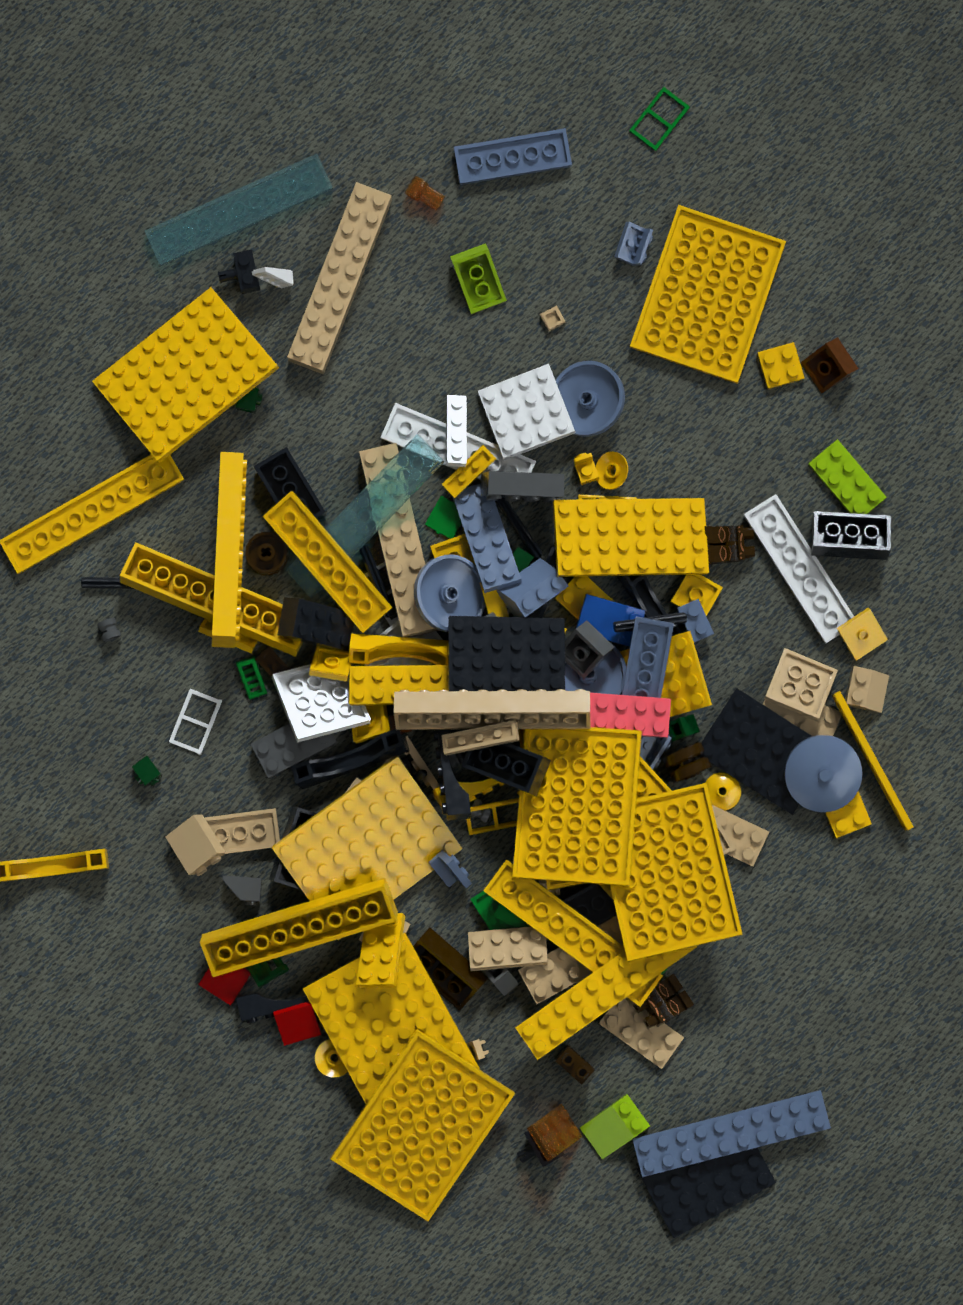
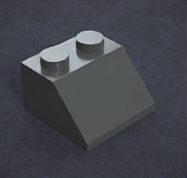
(586, 649)

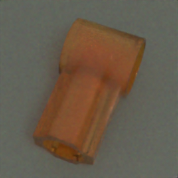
(420, 191)

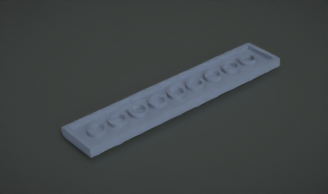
(731, 1133)

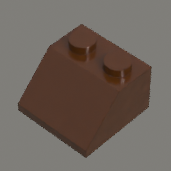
(829, 365)

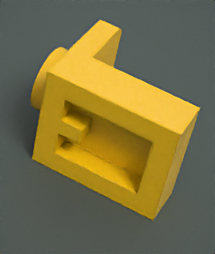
(585, 468)

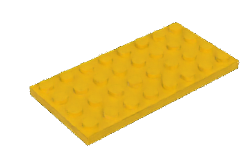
(630, 537)

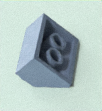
(537, 587)

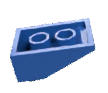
(602, 615)

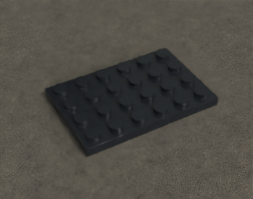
(506, 653)
(754, 747)
(707, 1188)

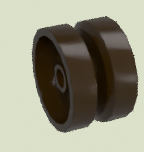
(258, 546)
(687, 764)

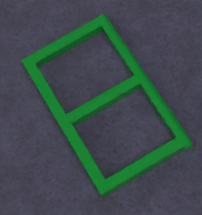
(670, 127)

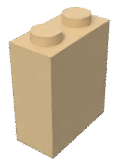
(195, 845)

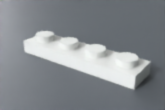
(456, 431)

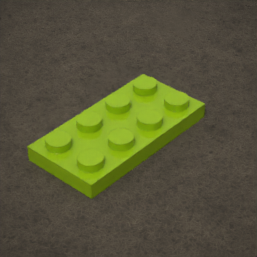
(847, 479)

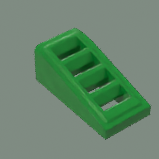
(251, 660)

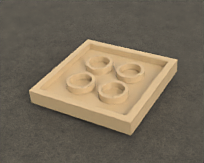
(801, 684)

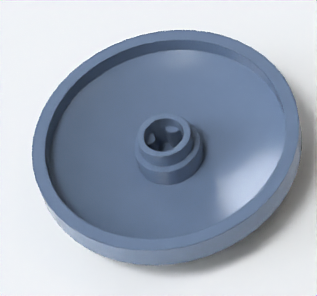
(591, 396)
(448, 588)
(604, 679)
(823, 773)

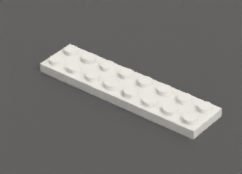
(406, 423)
(798, 568)

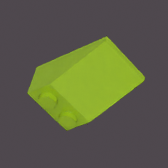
(478, 278)
(614, 1126)

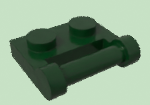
(263, 973)

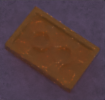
(554, 1132)

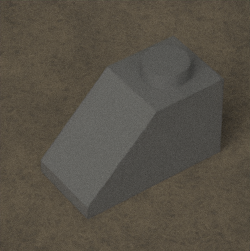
(245, 888)
(501, 979)

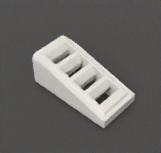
(278, 277)

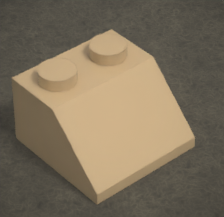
(866, 689)

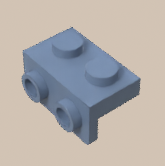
(633, 244)
(696, 620)
(653, 748)
(448, 869)

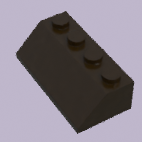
(448, 969)

